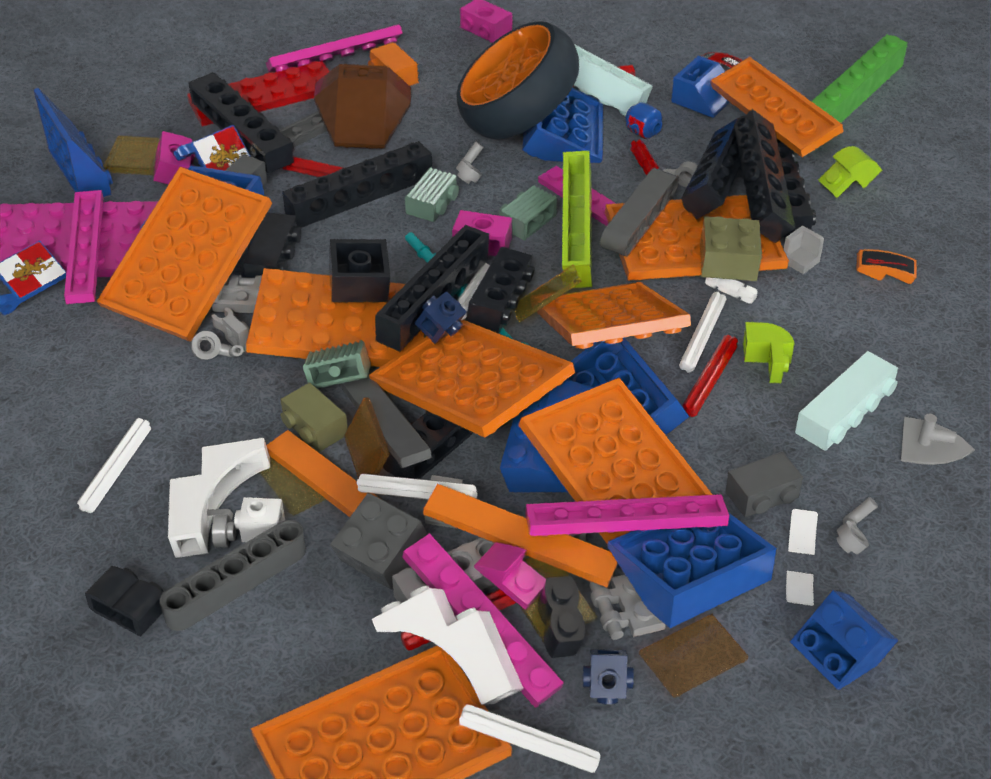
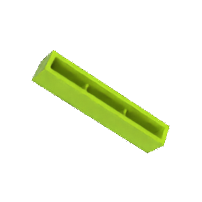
(577, 215)

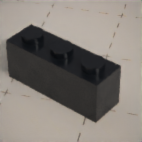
(272, 244)

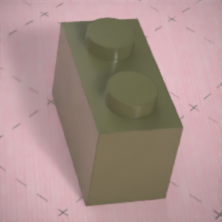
(313, 417)

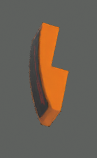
(879, 263)

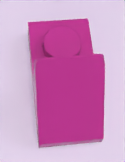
(508, 571)

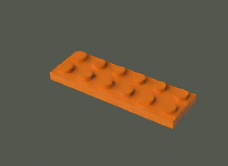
(795, 118)

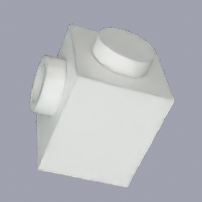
(258, 516)

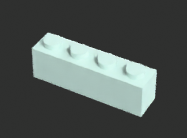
(609, 83)
(846, 401)

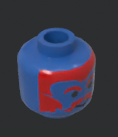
(643, 120)

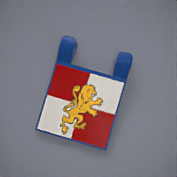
(215, 150)
(27, 275)

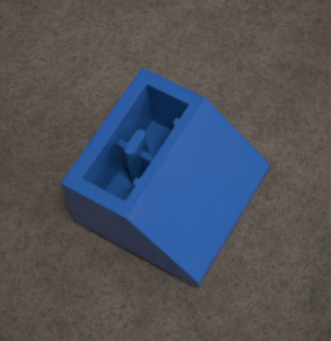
(694, 89)
(843, 640)

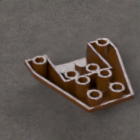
(361, 104)

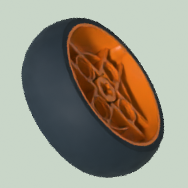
(518, 80)

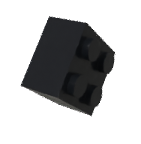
(359, 270)

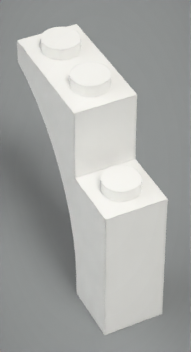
(190, 497)
(469, 640)

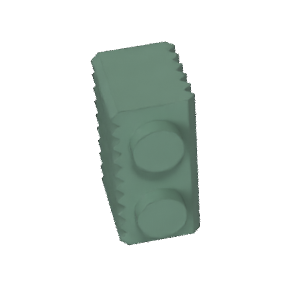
(431, 195)
(530, 211)
(337, 365)

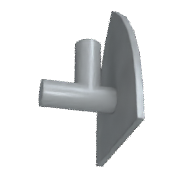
(930, 443)

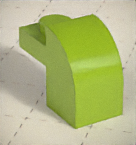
(850, 166)
(768, 345)

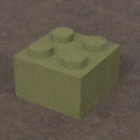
(730, 248)

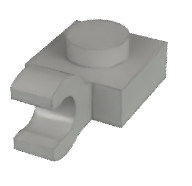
(234, 330)

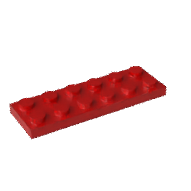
(275, 88)

